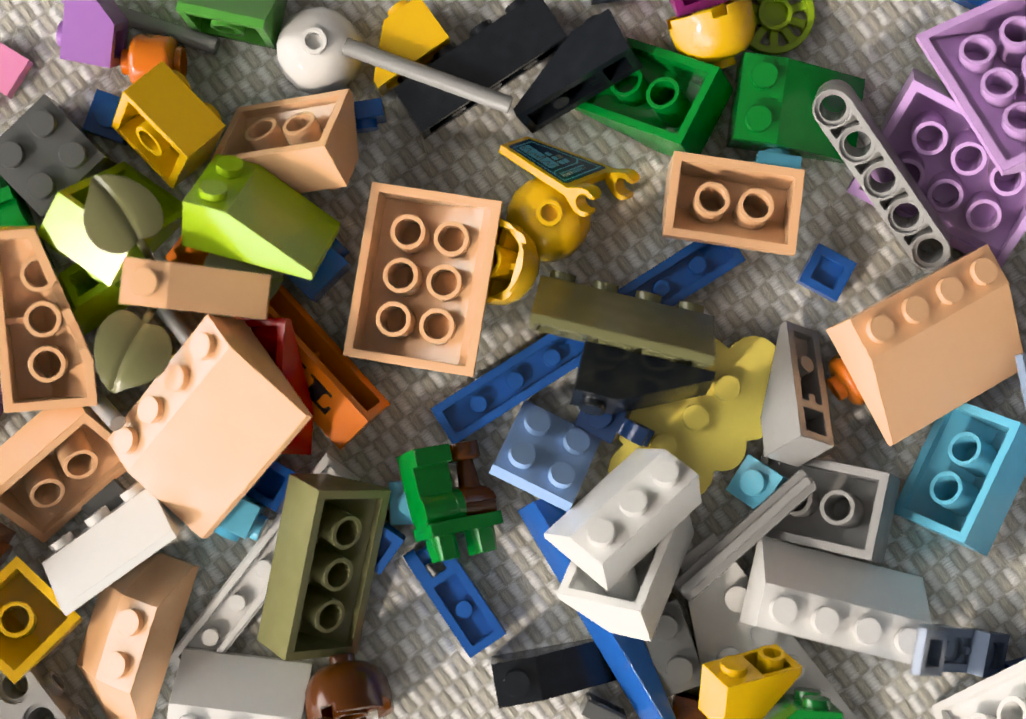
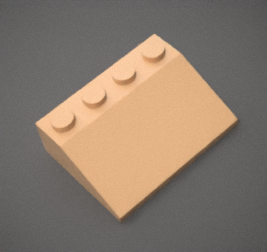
(422, 279)
(932, 344)
(210, 424)

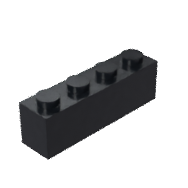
(489, 58)

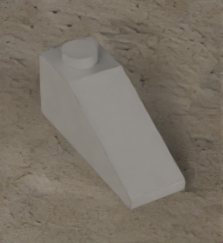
(796, 400)

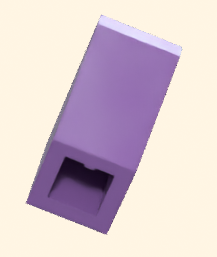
(92, 32)

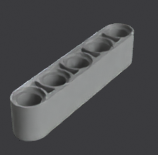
(887, 195)

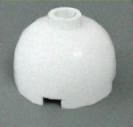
(312, 50)

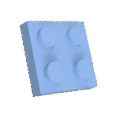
(545, 456)

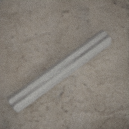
(745, 535)

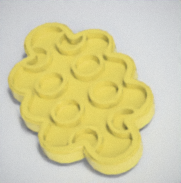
(713, 428)

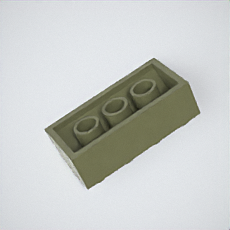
(322, 566)

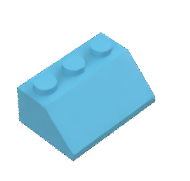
(966, 477)

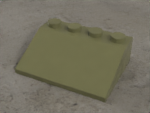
(623, 321)

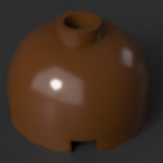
(348, 690)

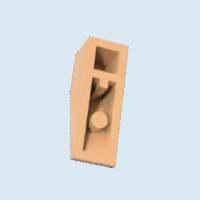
(195, 288)

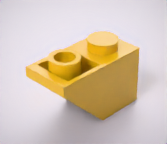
(746, 683)

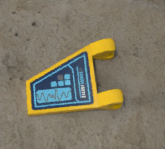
(569, 172)

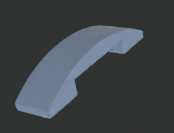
(958, 650)

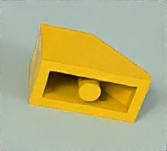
(409, 33)

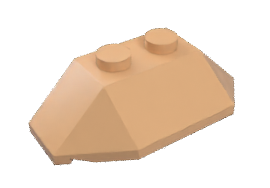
(135, 635)

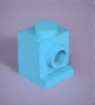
(244, 521)

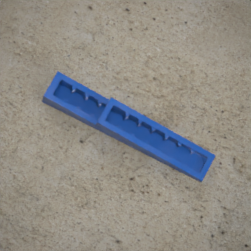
(624, 654)

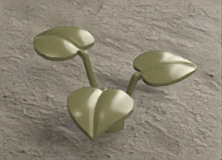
(115, 219)

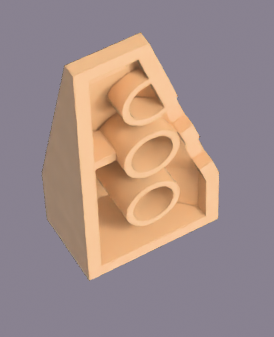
(41, 344)

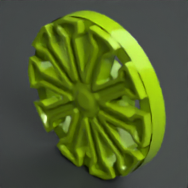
(777, 16)

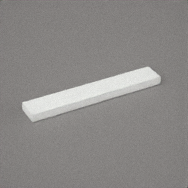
(246, 587)

